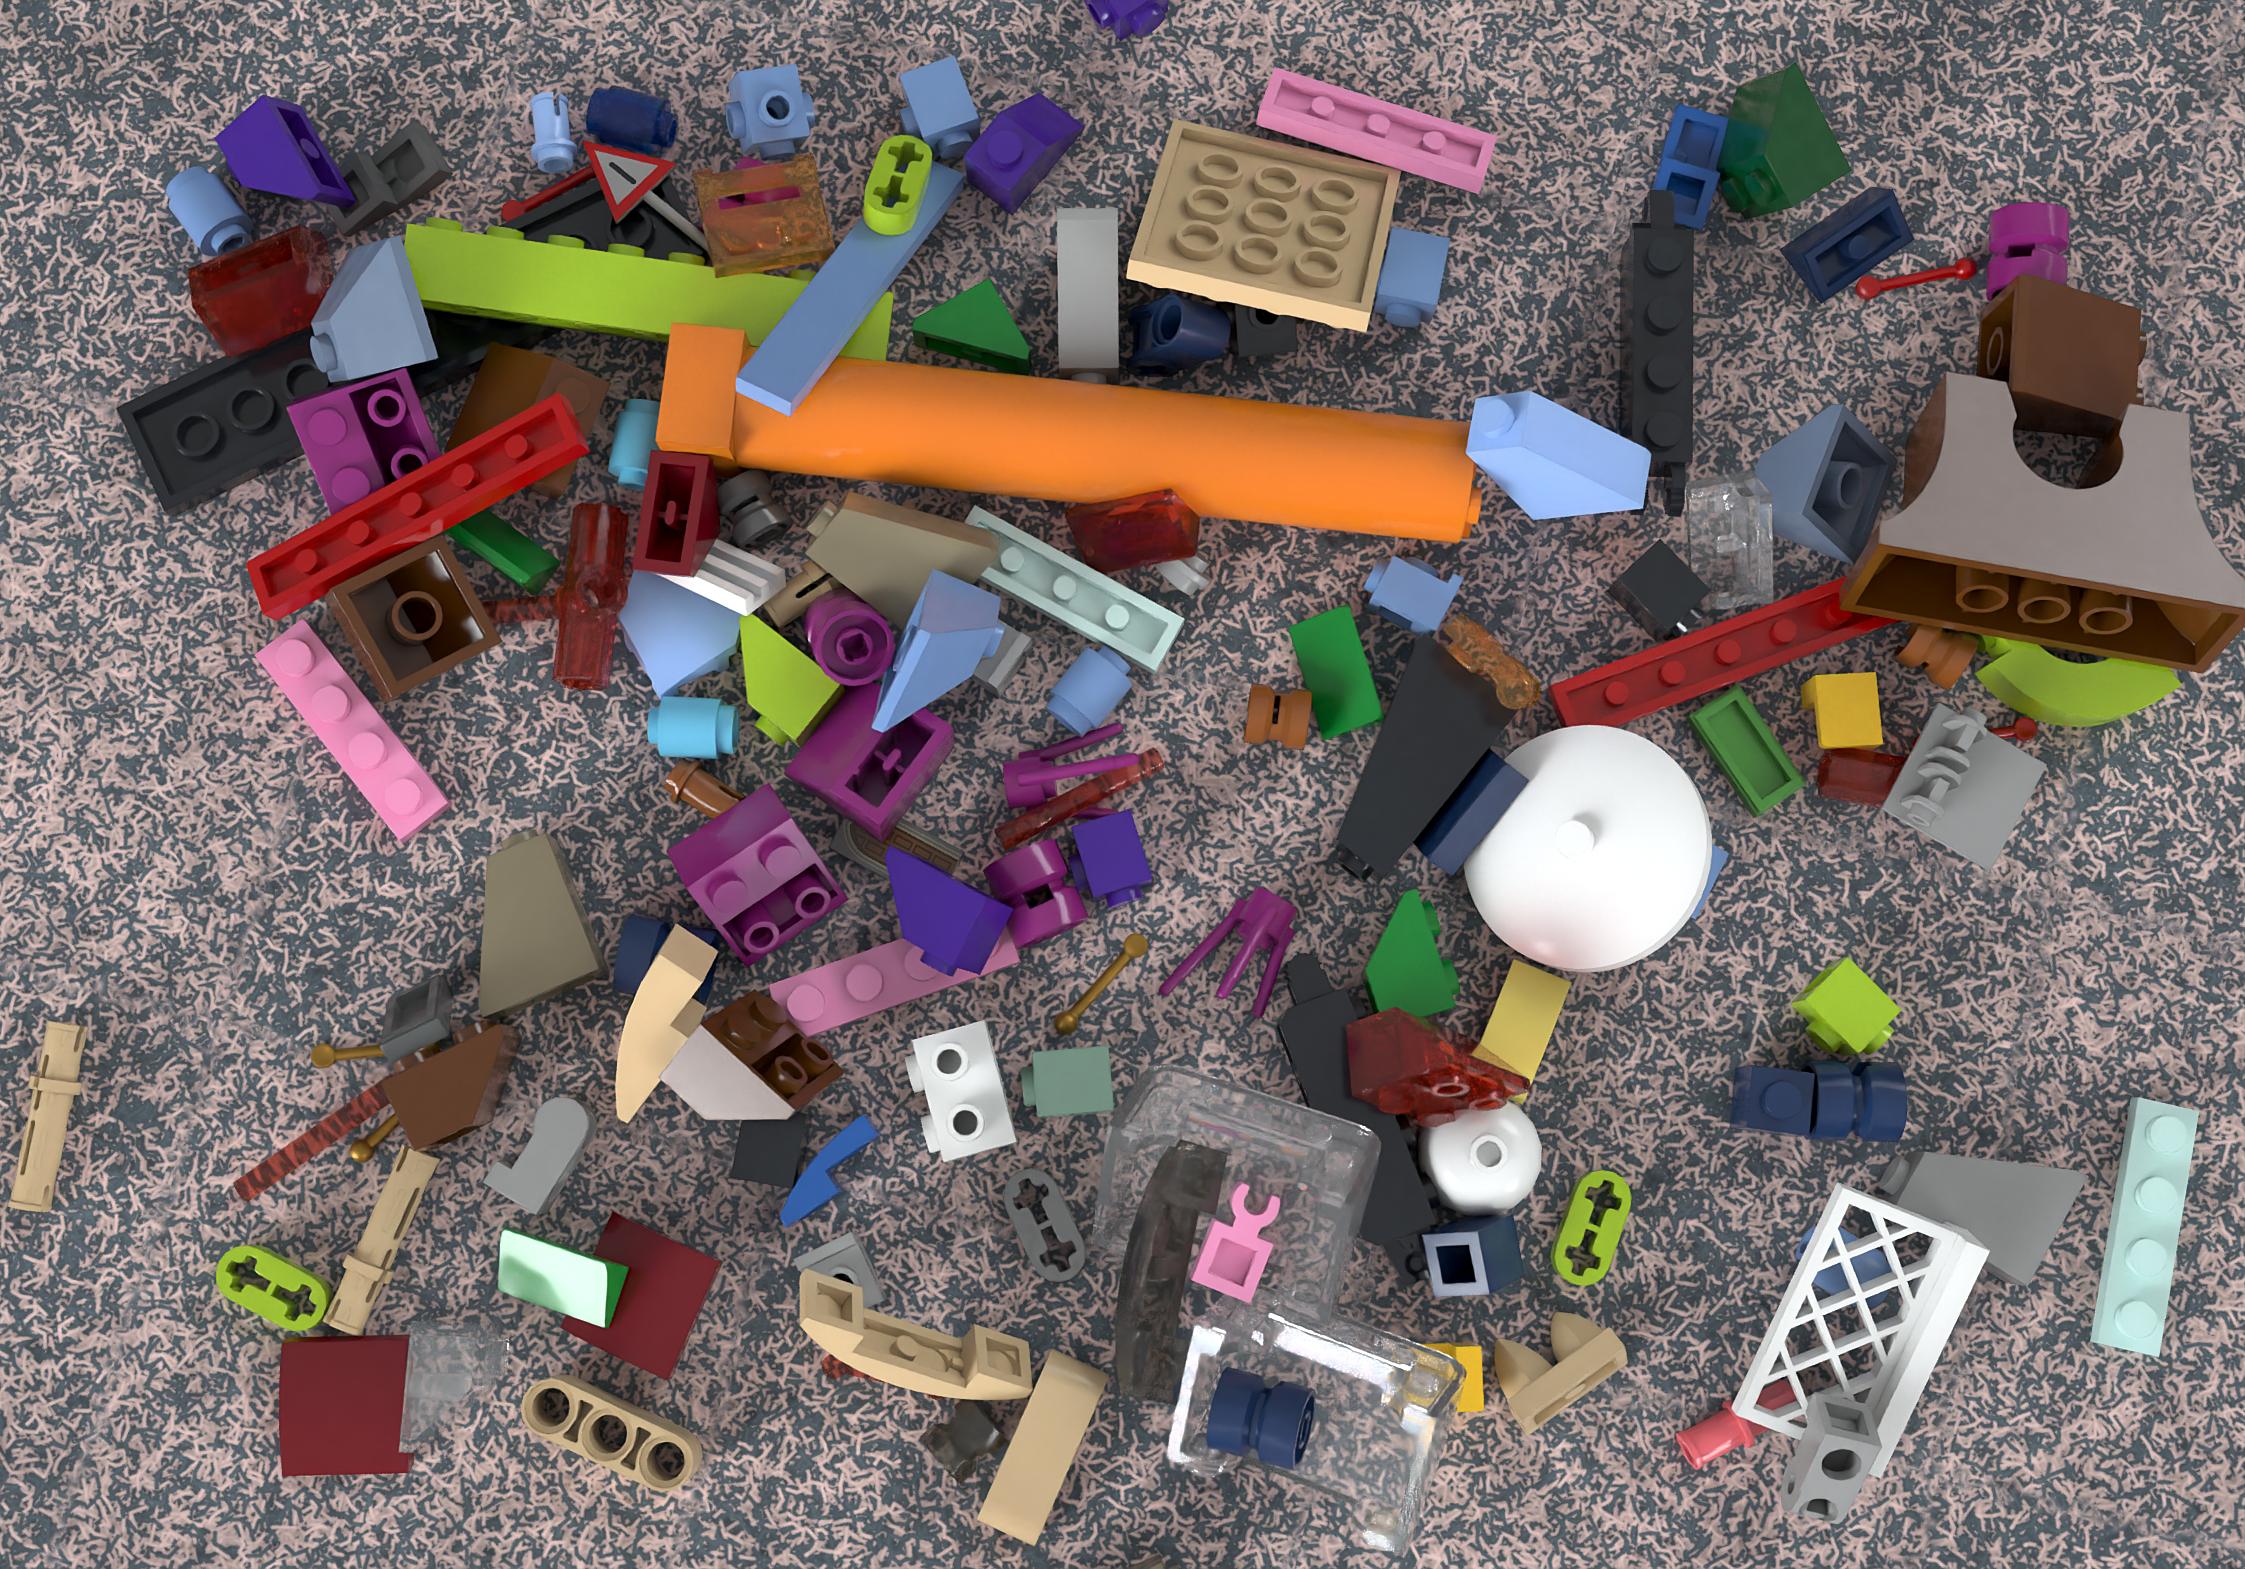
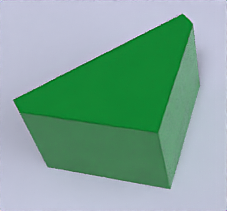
(975, 329)

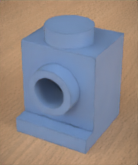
(1410, 594)

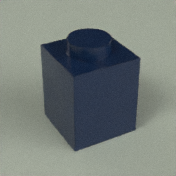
(1772, 1101)
(1473, 1255)

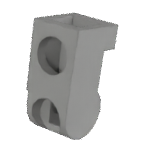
(559, 1141)
(1830, 1459)

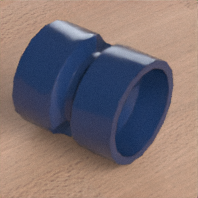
(641, 943)
(1864, 1101)
(1261, 1418)

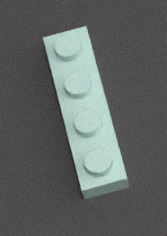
(1078, 595)
(2144, 1226)

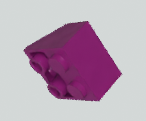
(363, 435)
(869, 772)
(756, 875)

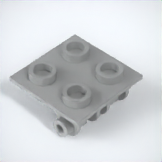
(1964, 785)

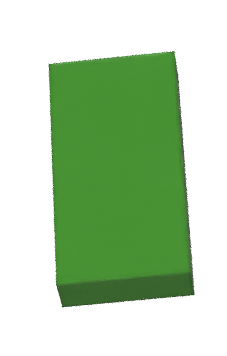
(1746, 751)

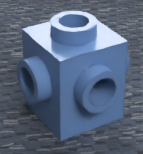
(775, 93)

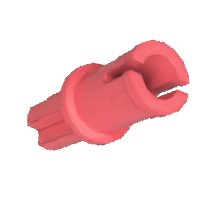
(1727, 1430)

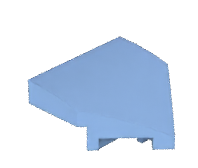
(676, 632)

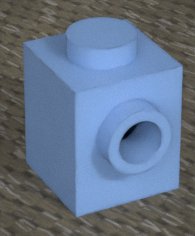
(939, 108)
(1410, 277)

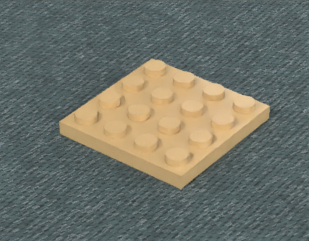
(1266, 225)

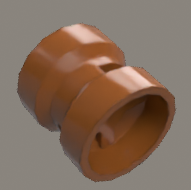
(1939, 651)
(1291, 717)

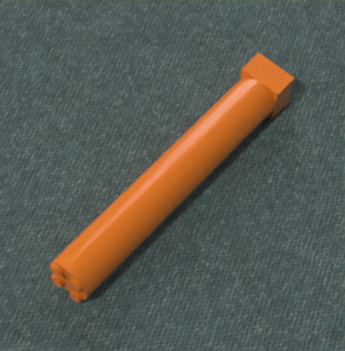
(1075, 441)

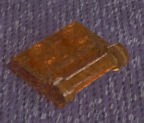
(769, 232)
(1481, 651)

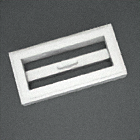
(741, 568)

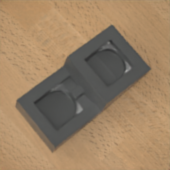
(390, 178)

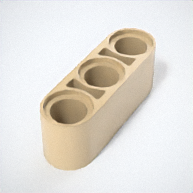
(582, 1435)
(1043, 1447)

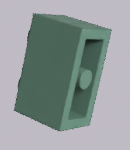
(1069, 1082)

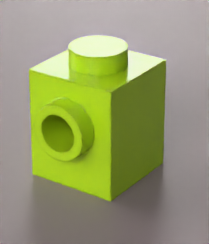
(1846, 1010)

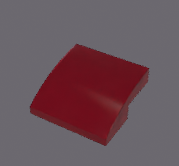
(658, 1298)
(342, 1405)

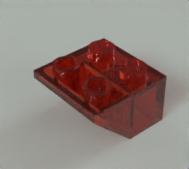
(262, 289)
(1426, 1068)

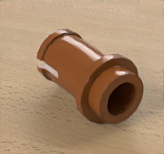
(700, 789)

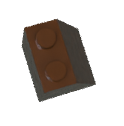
(2063, 355)

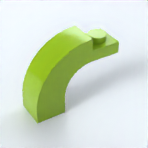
(2066, 691)

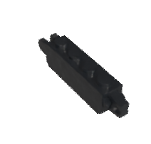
(1658, 345)
(1319, 1056)

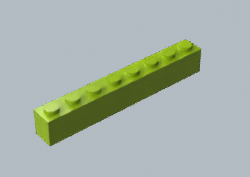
(606, 291)

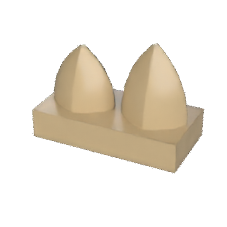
(1542, 1391)

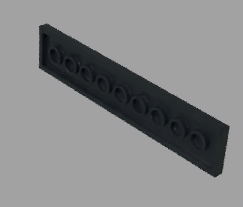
(232, 413)

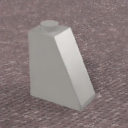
(1088, 294)
(2001, 1203)

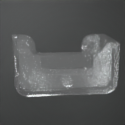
(1302, 1155)
(1376, 1414)

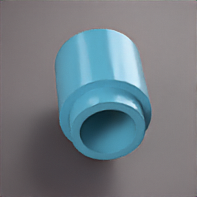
(633, 443)
(694, 727)

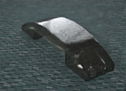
(1156, 1270)

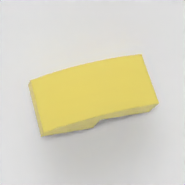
(1525, 1018)

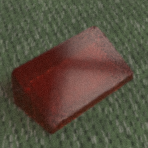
(1134, 531)

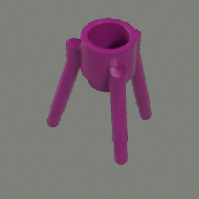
(1034, 777)
(1263, 922)

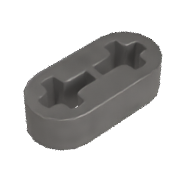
(1030, 1231)

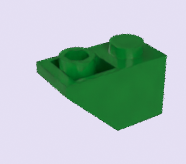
(1406, 963)

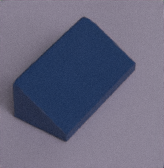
(1849, 242)
(1470, 812)

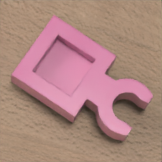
(1233, 1253)

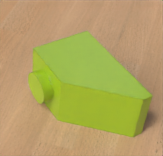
(784, 684)

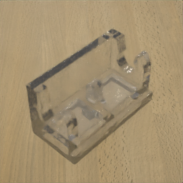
(1731, 538)

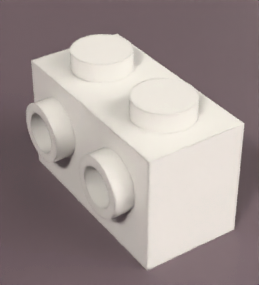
(961, 1091)

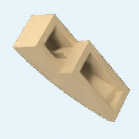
(660, 1017)

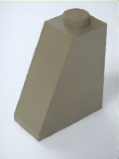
(890, 550)
(533, 928)

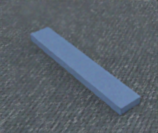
(839, 301)

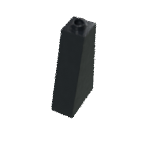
(1423, 750)

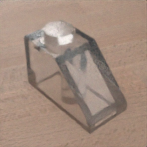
(446, 1374)

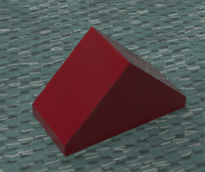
(677, 515)

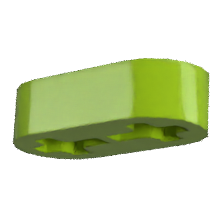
(887, 182)
(1605, 1232)
(267, 1301)

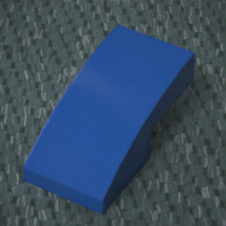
(1690, 163)
(817, 1183)

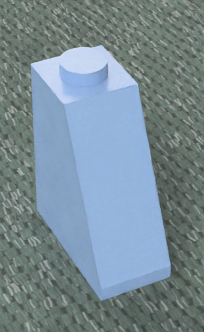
(1555, 458)

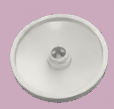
(1593, 852)

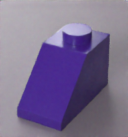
(1020, 150)
(280, 153)
(944, 914)

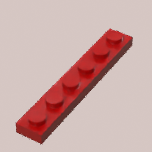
(418, 506)
(1711, 659)

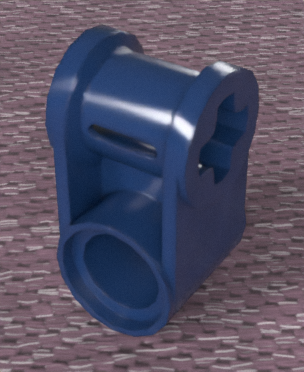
(1175, 335)

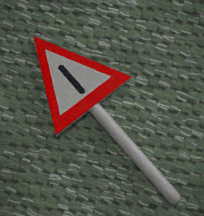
(630, 178)

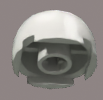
(1482, 1159)

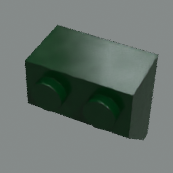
(1776, 146)

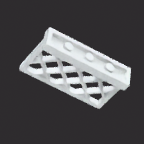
(1913, 1335)

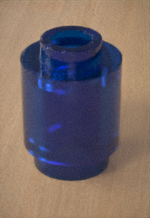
(631, 120)

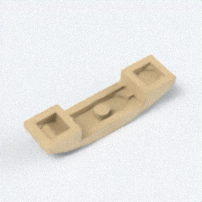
(909, 1355)

